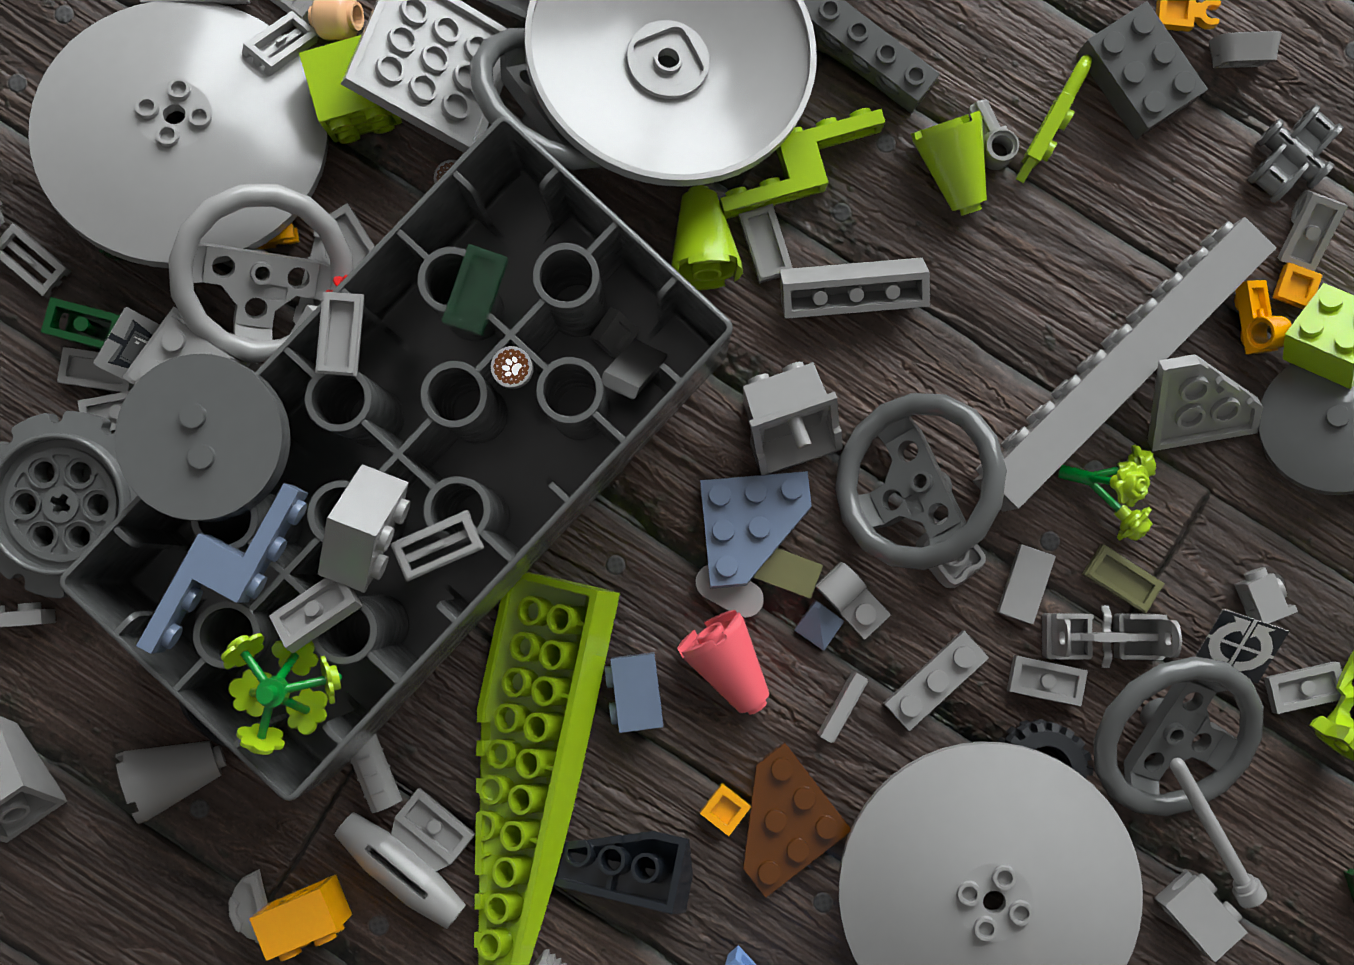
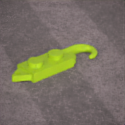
(1057, 117)

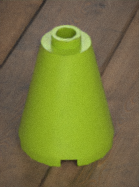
(956, 160)
(703, 241)

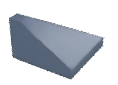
(819, 625)

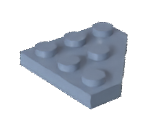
(749, 522)

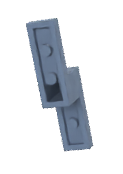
(223, 570)

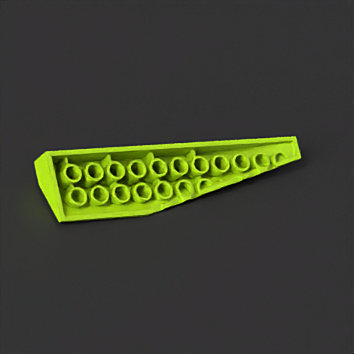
(532, 751)

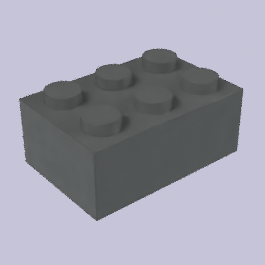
(1142, 70)

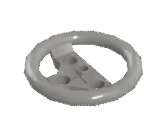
(192, 263)

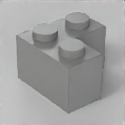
(362, 528)

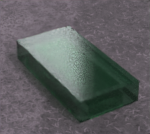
(475, 290)

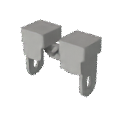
(1133, 636)

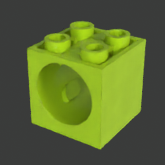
(339, 109)

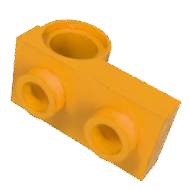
(1255, 317)

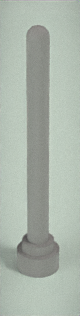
(1246, 888)

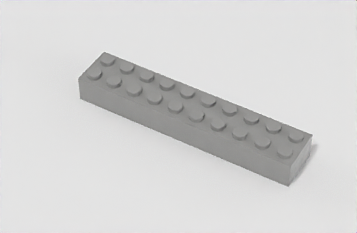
(1129, 357)

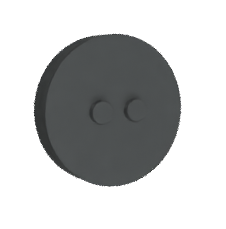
(202, 438)

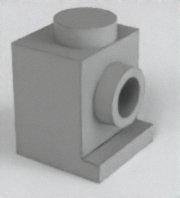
(1264, 596)

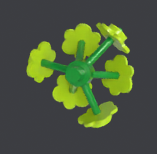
(261, 692)

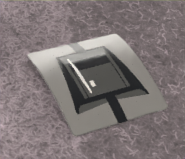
(125, 342)

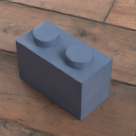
(635, 692)

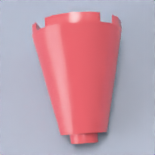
(728, 661)

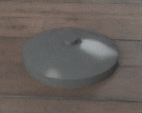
(1309, 431)

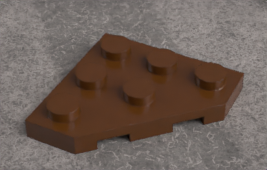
(787, 821)

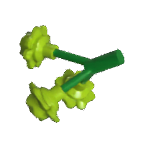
(1130, 484)

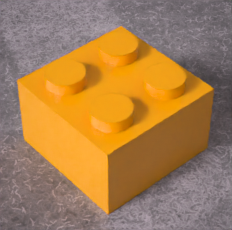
(300, 918)

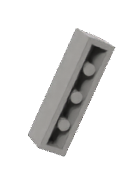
(855, 287)

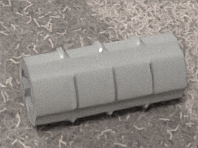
(375, 776)

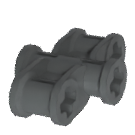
(1295, 153)

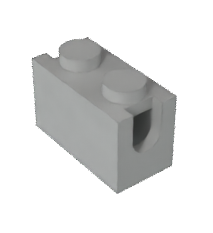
(1201, 915)

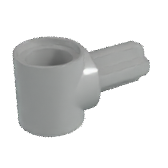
(995, 134)

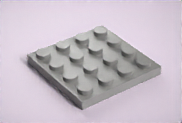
(418, 65)

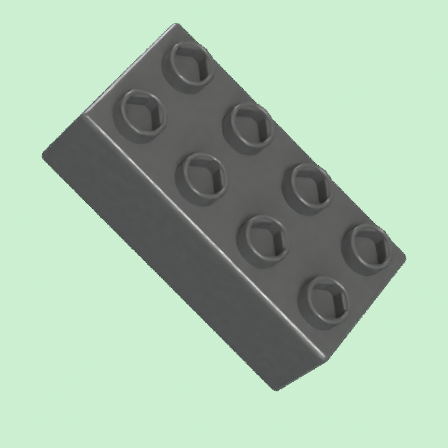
(442, 423)

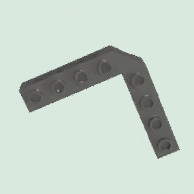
(871, 52)

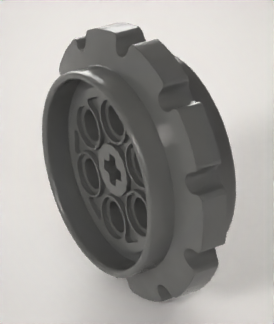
(23, 473)

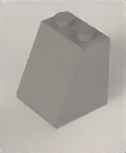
(25, 783)

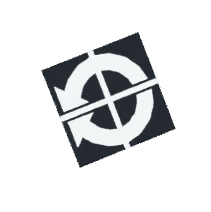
(1243, 643)

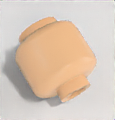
(336, 18)

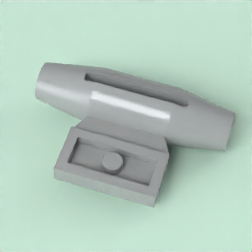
(408, 858)

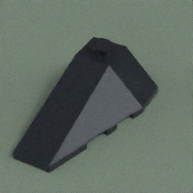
(631, 868)

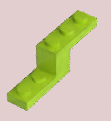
(802, 162)

